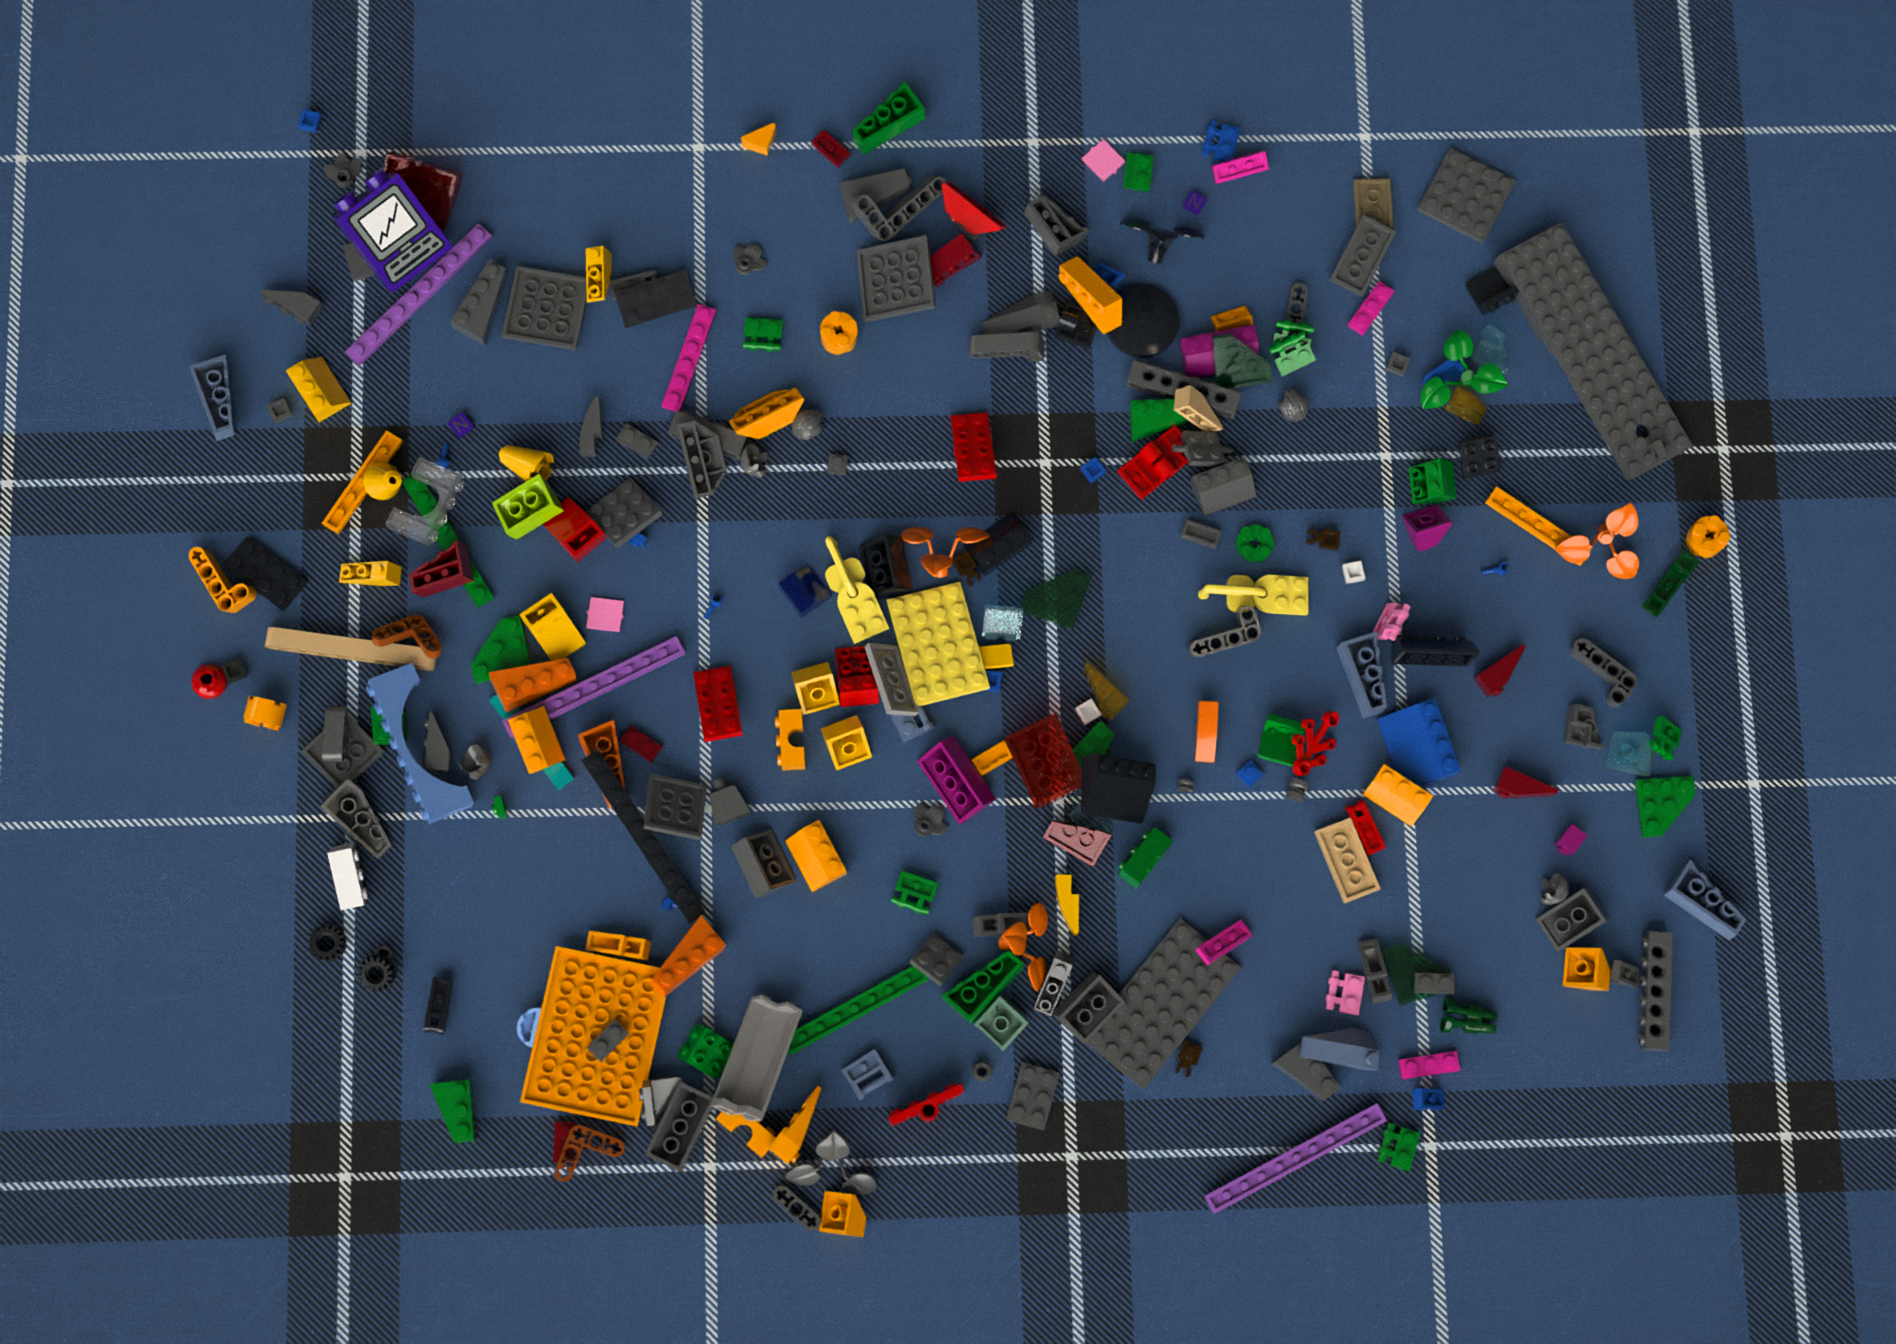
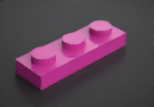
(1239, 167)
(1370, 308)
(1224, 942)
(1428, 1065)

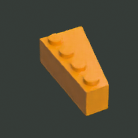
(1093, 294)

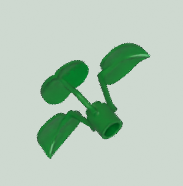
(1487, 380)

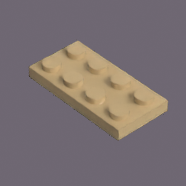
(1347, 860)

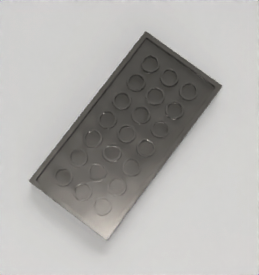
(1162, 1005)

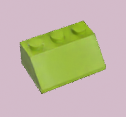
(527, 507)

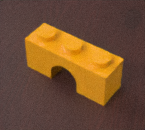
(789, 722)
(761, 1137)

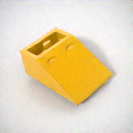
(552, 628)

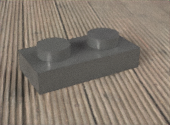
(637, 441)
(1434, 983)
(607, 1041)

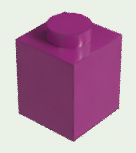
(1570, 840)

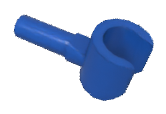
(441, 461)
(1498, 569)
(713, 604)
(667, 904)

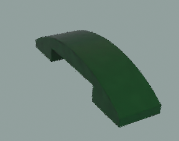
(1670, 583)

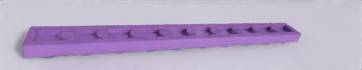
(418, 294)
(607, 680)
(1295, 1158)

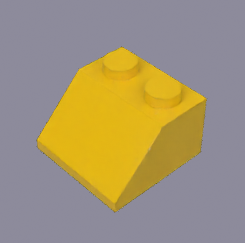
(815, 688)
(846, 742)

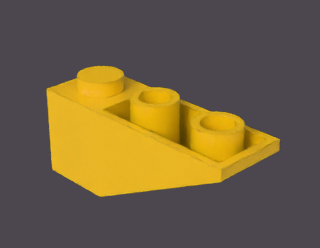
(598, 272)
(371, 573)

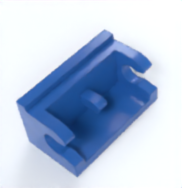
(1447, 371)

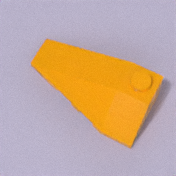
(791, 1138)

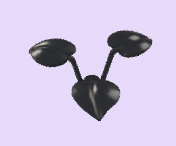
(1157, 248)

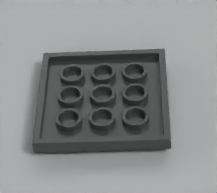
(1466, 195)
(896, 278)
(545, 308)

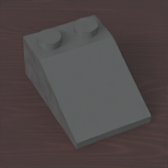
(1572, 919)

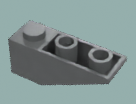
(296, 303)
(438, 754)
(1054, 983)

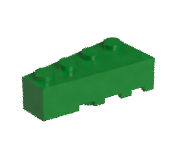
(889, 119)

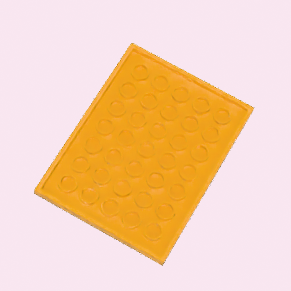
(579, 1003)

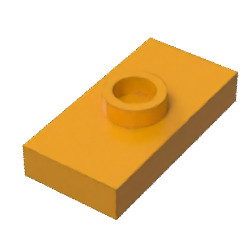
(992, 758)

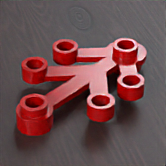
(1303, 762)

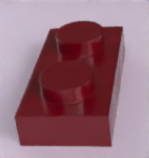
(830, 149)
(641, 744)
(560, 1134)

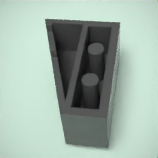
(1054, 226)

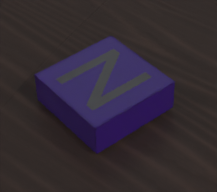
(1194, 203)
(460, 425)

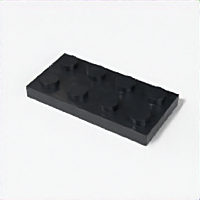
(655, 298)
(265, 573)

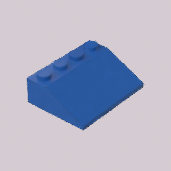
(1419, 743)

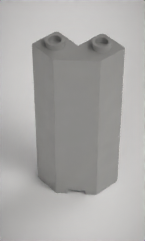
(756, 1058)

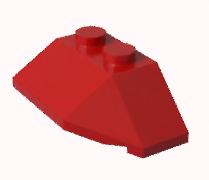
(968, 211)

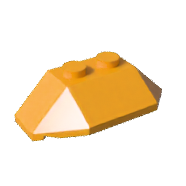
(767, 413)

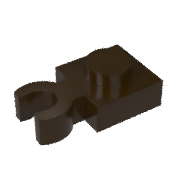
(1327, 539)
(965, 566)
(1189, 1056)

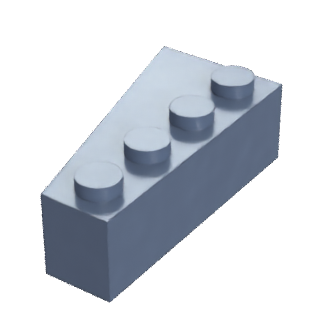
(215, 393)
(1364, 673)
(1703, 901)

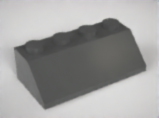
(680, 1127)

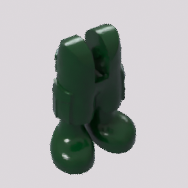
(1473, 1018)

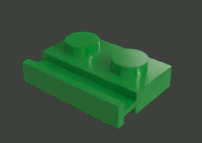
(1138, 172)

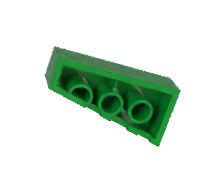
(980, 990)

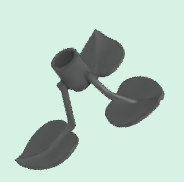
(830, 1148)

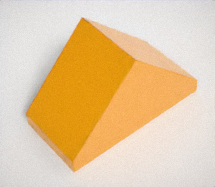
(760, 140)

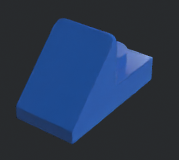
(1109, 275)
(1428, 1099)

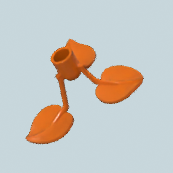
(1621, 521)
(938, 564)
(1015, 940)

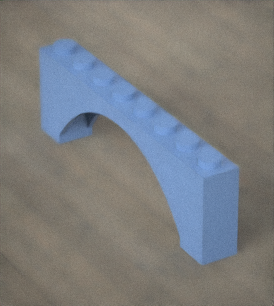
(435, 796)

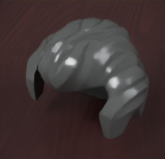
(1294, 405)
(807, 424)
(752, 460)
(476, 761)
(1556, 891)

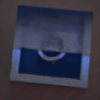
(804, 591)

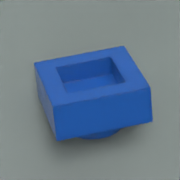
(309, 120)
(1093, 470)
(638, 540)
(994, 680)
(1249, 774)

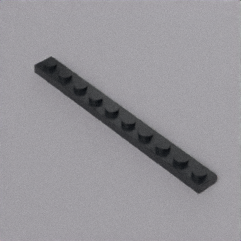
(643, 838)

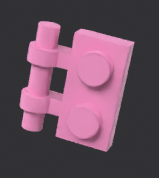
(1391, 621)
(1350, 996)

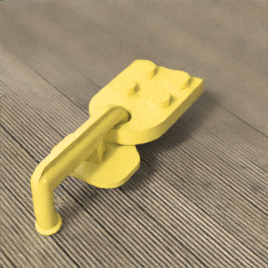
(1281, 593)
(862, 610)

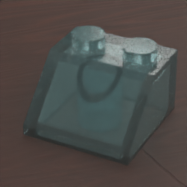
(1002, 622)
(1630, 753)

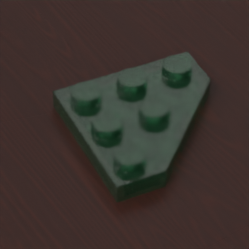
(1237, 363)
(1058, 599)
(1401, 967)

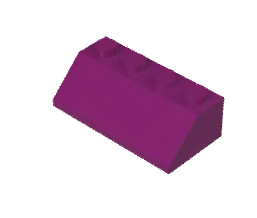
(1198, 350)
(956, 779)

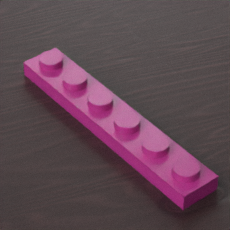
(688, 358)

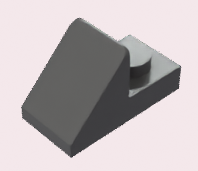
(1624, 974)

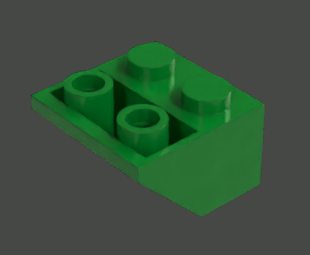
(1432, 482)

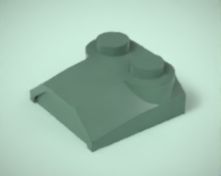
(1002, 1022)

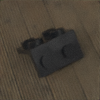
(1491, 291)

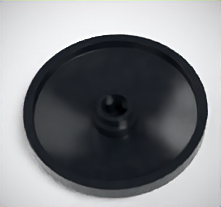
(1148, 322)

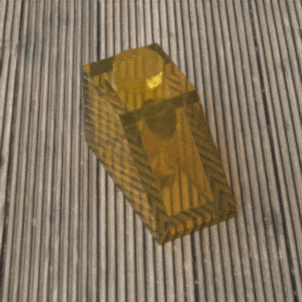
(1466, 406)

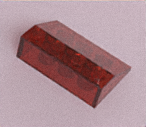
(431, 184)
(1045, 761)

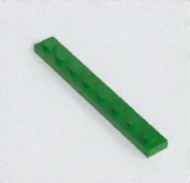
(426, 504)
(856, 1008)

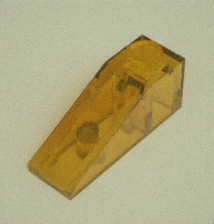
(1107, 696)

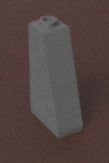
(880, 188)

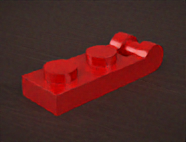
(1365, 828)

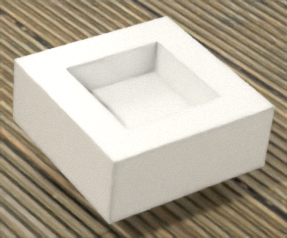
(1353, 572)
(1088, 711)

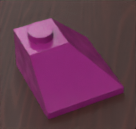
(1426, 526)

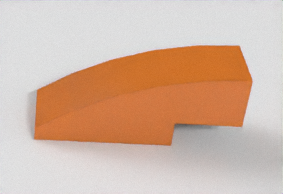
(1206, 731)

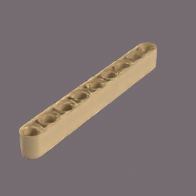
(347, 648)

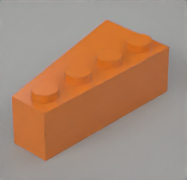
(605, 740)
(691, 954)

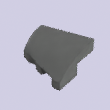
(1581, 727)

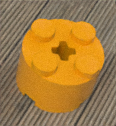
(835, 323)
(1717, 535)
(264, 711)

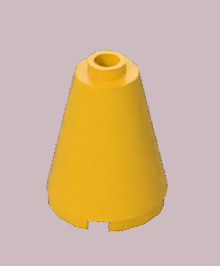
(526, 461)
(382, 481)

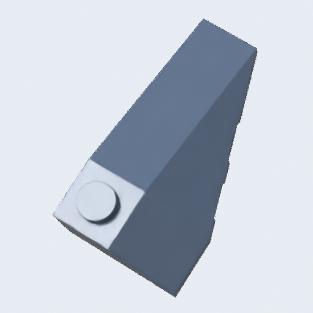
(1344, 1047)

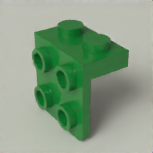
(1277, 740)
(705, 1050)

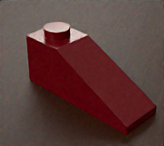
(1498, 674)
(1517, 785)

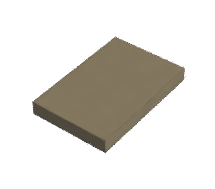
(1373, 200)

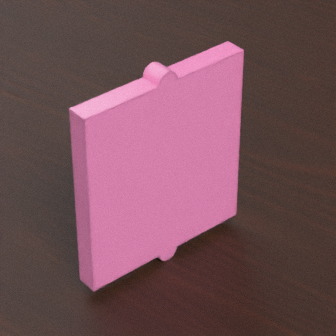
(1103, 160)
(605, 614)

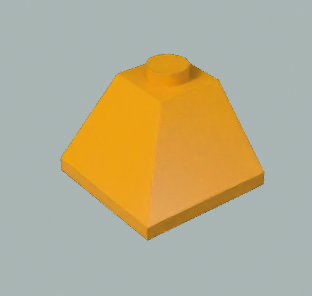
(1586, 969)
(842, 1215)

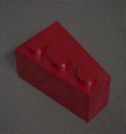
(953, 258)
(444, 572)

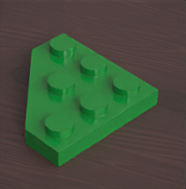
(502, 650)
(1662, 802)

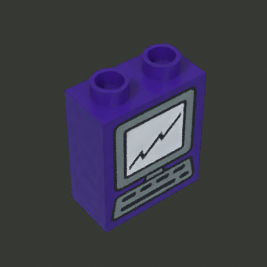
(390, 229)

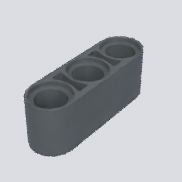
(335, 733)

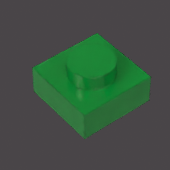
(499, 807)

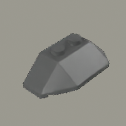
(702, 458)

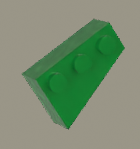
(1151, 417)
(1094, 742)
(1144, 857)
(457, 1108)

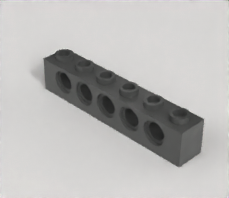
(1155, 387)
(1662, 1002)

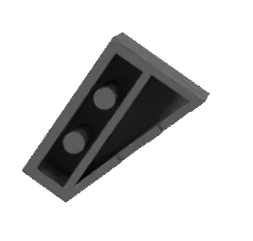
(1308, 1073)

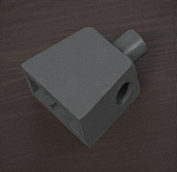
(727, 803)

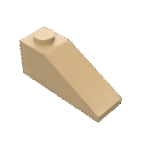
(1195, 408)

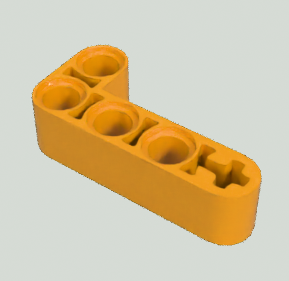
(218, 577)

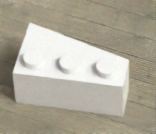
(347, 876)

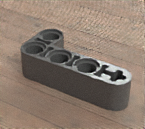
(1007, 345)
(1223, 636)
(1602, 670)

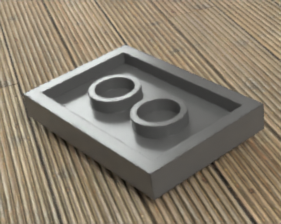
(1032, 1096)

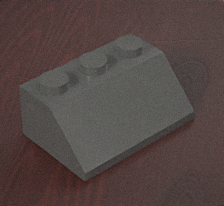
(1223, 486)
(763, 863)
(1088, 1007)

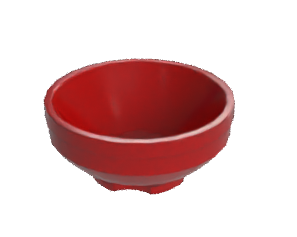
(213, 689)

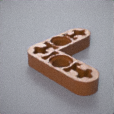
(416, 627)
(578, 1145)

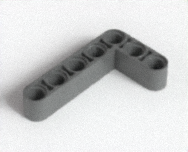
(900, 209)

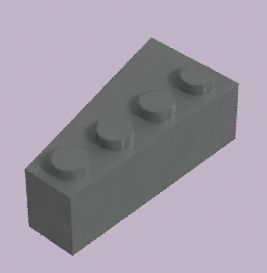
(481, 303)

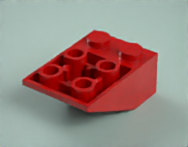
(575, 530)
(855, 677)

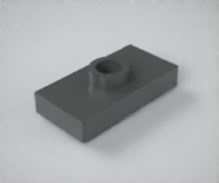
(1201, 534)

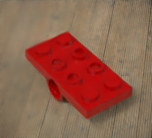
(973, 447)
(1154, 464)
(717, 703)
(933, 1100)

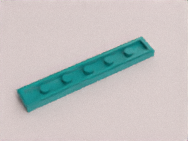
(556, 773)

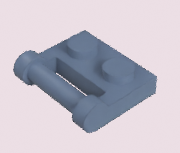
(907, 726)
(863, 1069)

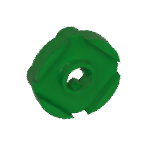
(1246, 550)

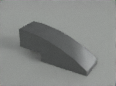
(591, 429)
(997, 924)
(1374, 971)

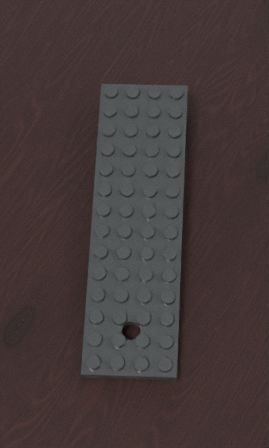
(1591, 348)

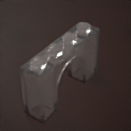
(425, 528)

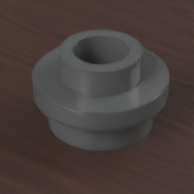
(986, 1066)

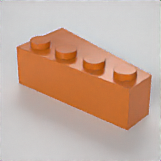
(529, 682)

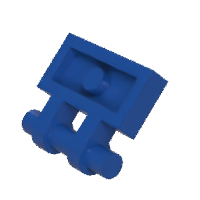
(1226, 144)

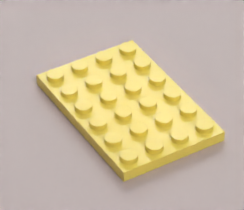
(938, 644)

